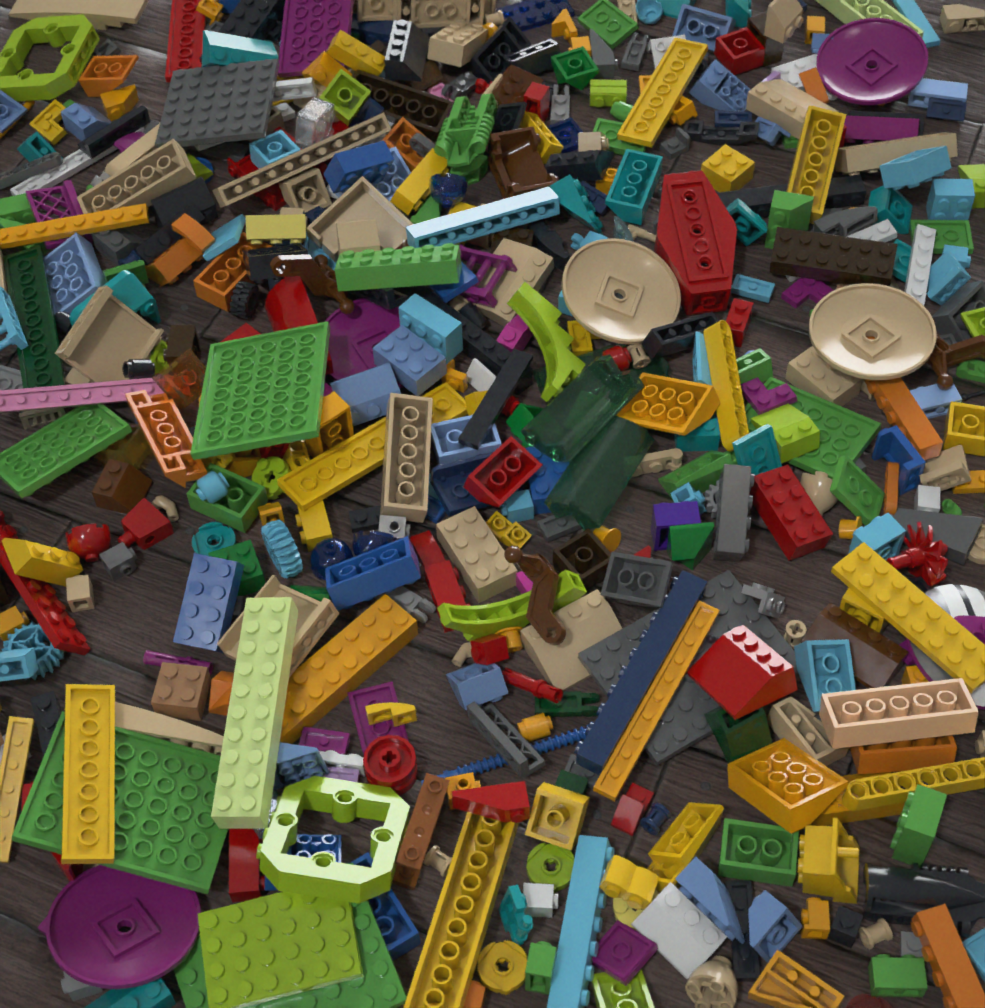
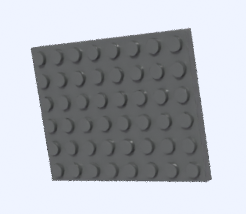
(684, 717)

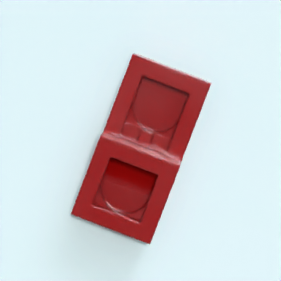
(427, 548)

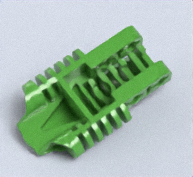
(465, 139)

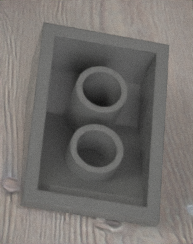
(636, 580)

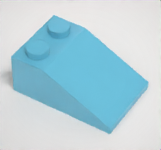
(824, 668)

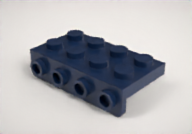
(449, 482)

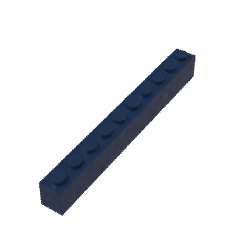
(639, 673)

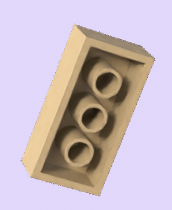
(457, 43)
(476, 554)

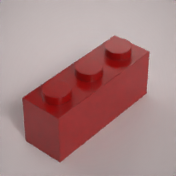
(444, 586)
(244, 868)

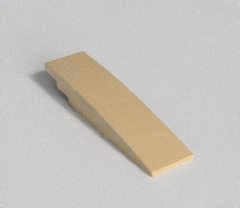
(99, 12)
(167, 728)

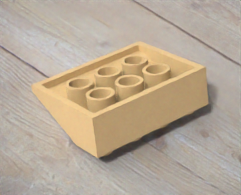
(782, 104)
(532, 267)
(586, 624)

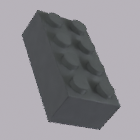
(732, 512)

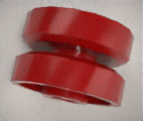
(391, 763)

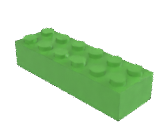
(398, 267)

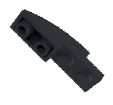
(549, 243)

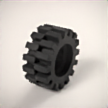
(244, 300)

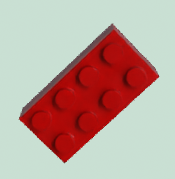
(789, 513)

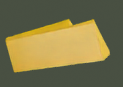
(684, 841)

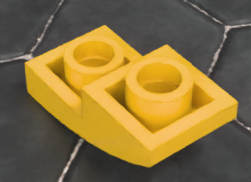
(506, 532)

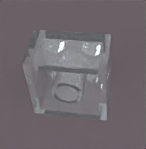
(314, 123)

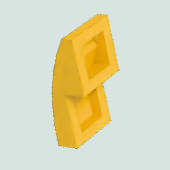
(398, 712)

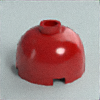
(89, 541)

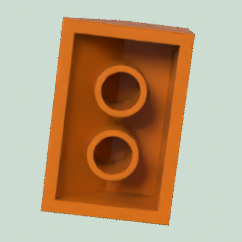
(173, 262)

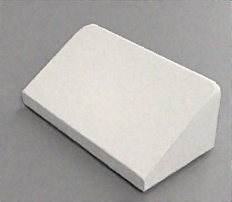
(480, 376)

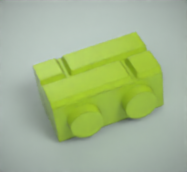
(606, 92)

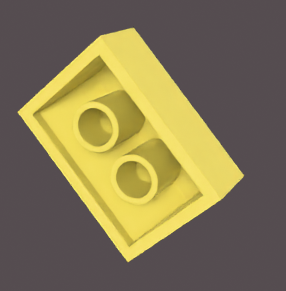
(275, 228)

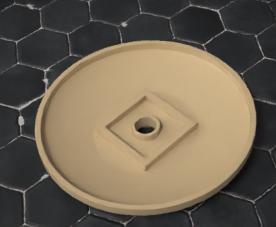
(625, 268)
(896, 319)

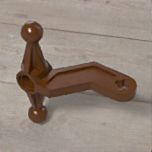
(316, 275)
(948, 355)
(542, 595)

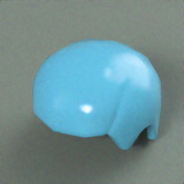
(649, 11)

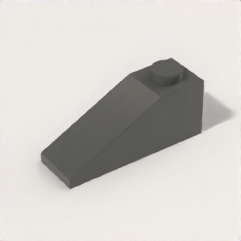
(602, 57)

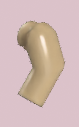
(165, 503)
(461, 655)

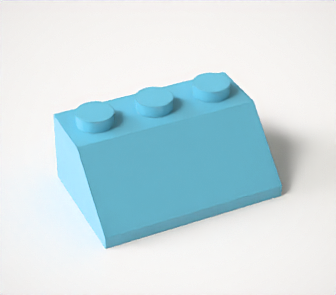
(701, 370)

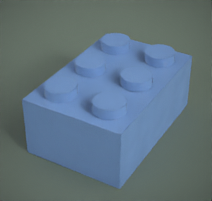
(411, 359)

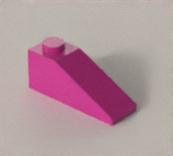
(515, 334)

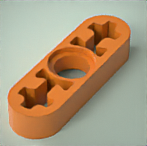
(891, 488)

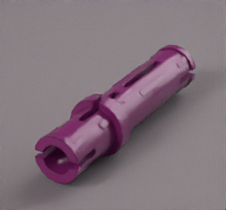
(156, 659)

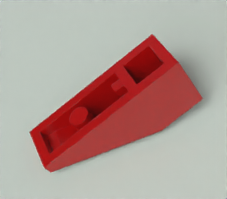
(499, 802)

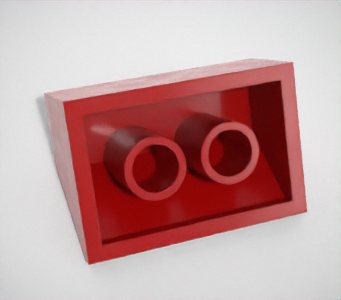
(502, 473)

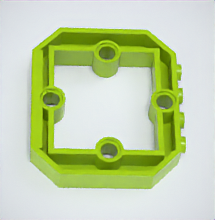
(56, 31)
(321, 873)

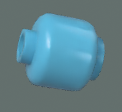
(212, 487)

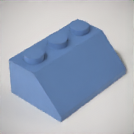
(702, 25)
(367, 392)

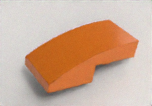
(813, 84)
(195, 233)

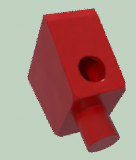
(145, 526)

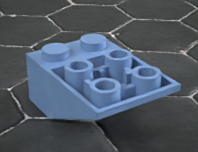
(720, 89)
(297, 764)
(710, 897)

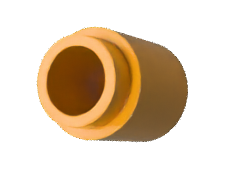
(535, 727)

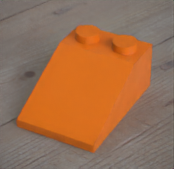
(106, 73)
(399, 138)

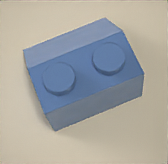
(83, 120)
(477, 684)
(770, 925)

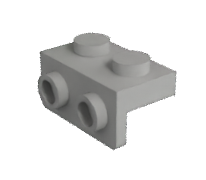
(770, 604)

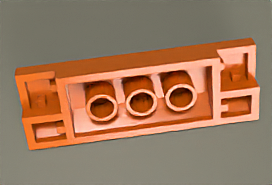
(166, 436)

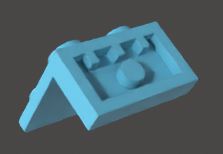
(945, 278)

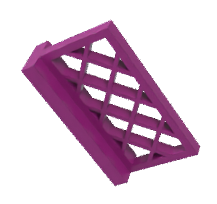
(70, 202)

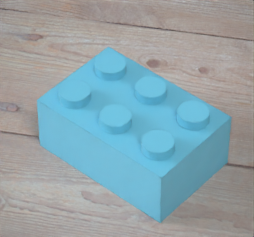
(915, 168)
(432, 326)

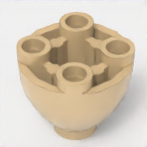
(818, 490)
(713, 984)

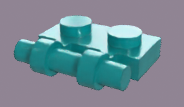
(513, 916)

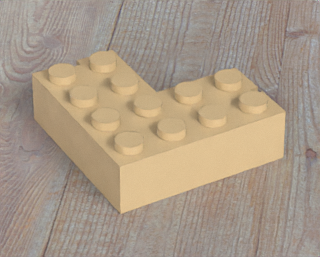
(360, 203)

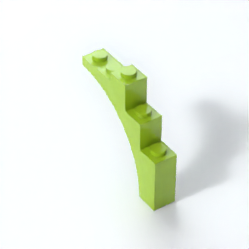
(554, 342)
(490, 618)

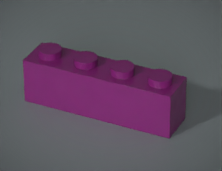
(879, 128)

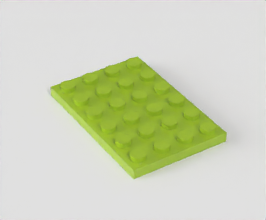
(277, 948)

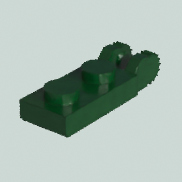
(569, 705)

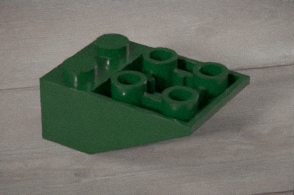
(741, 735)

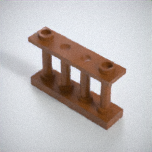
(420, 831)

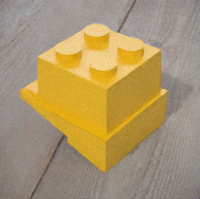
(829, 862)

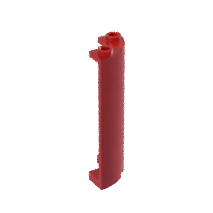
(291, 308)

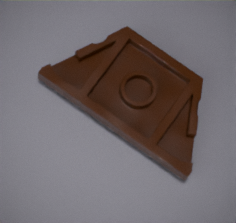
(513, 85)

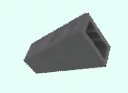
(954, 530)

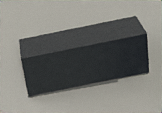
(489, 59)

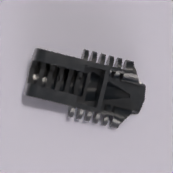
(923, 891)

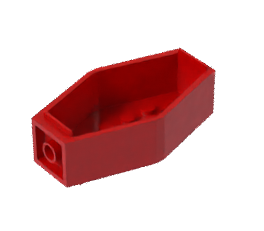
(690, 205)

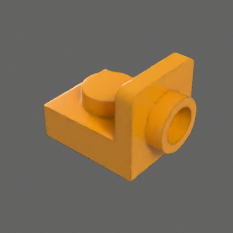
(210, 9)

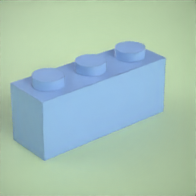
(937, 89)
(935, 401)

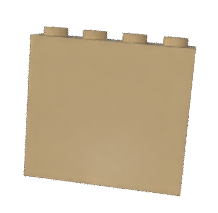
(106, 338)
(312, 622)

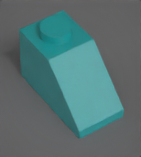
(35, 147)

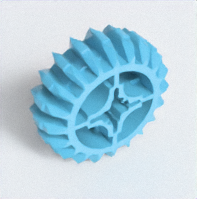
(282, 548)
(31, 637)

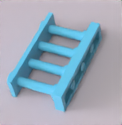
(10, 323)

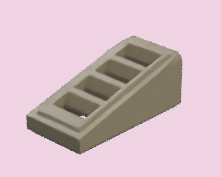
(40, 417)

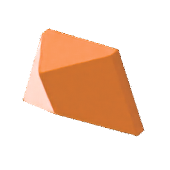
(220, 693)

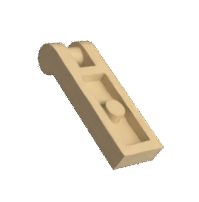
(660, 461)

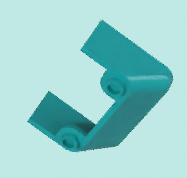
(130, 292)

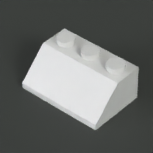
(679, 930)

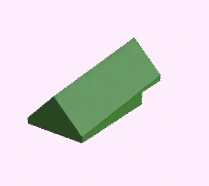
(698, 472)

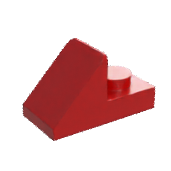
(632, 809)

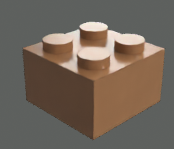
(181, 691)

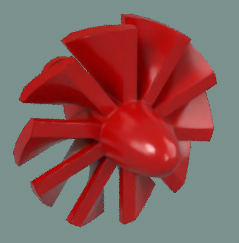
(923, 556)

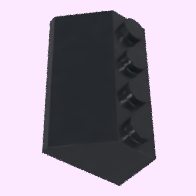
(406, 52)

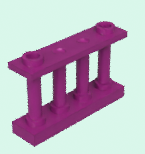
(484, 295)

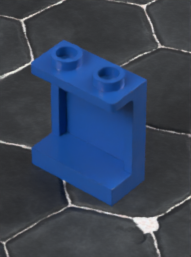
(897, 448)

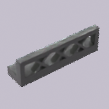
(504, 744)

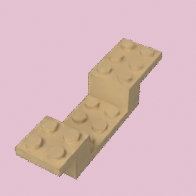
(426, 12)

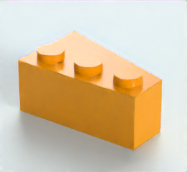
(792, 986)

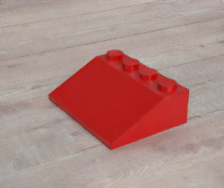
(743, 673)

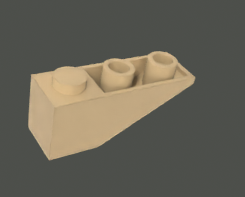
(962, 18)

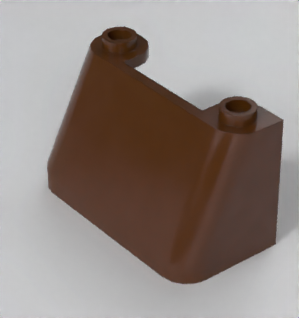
(517, 162)

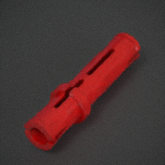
(538, 688)

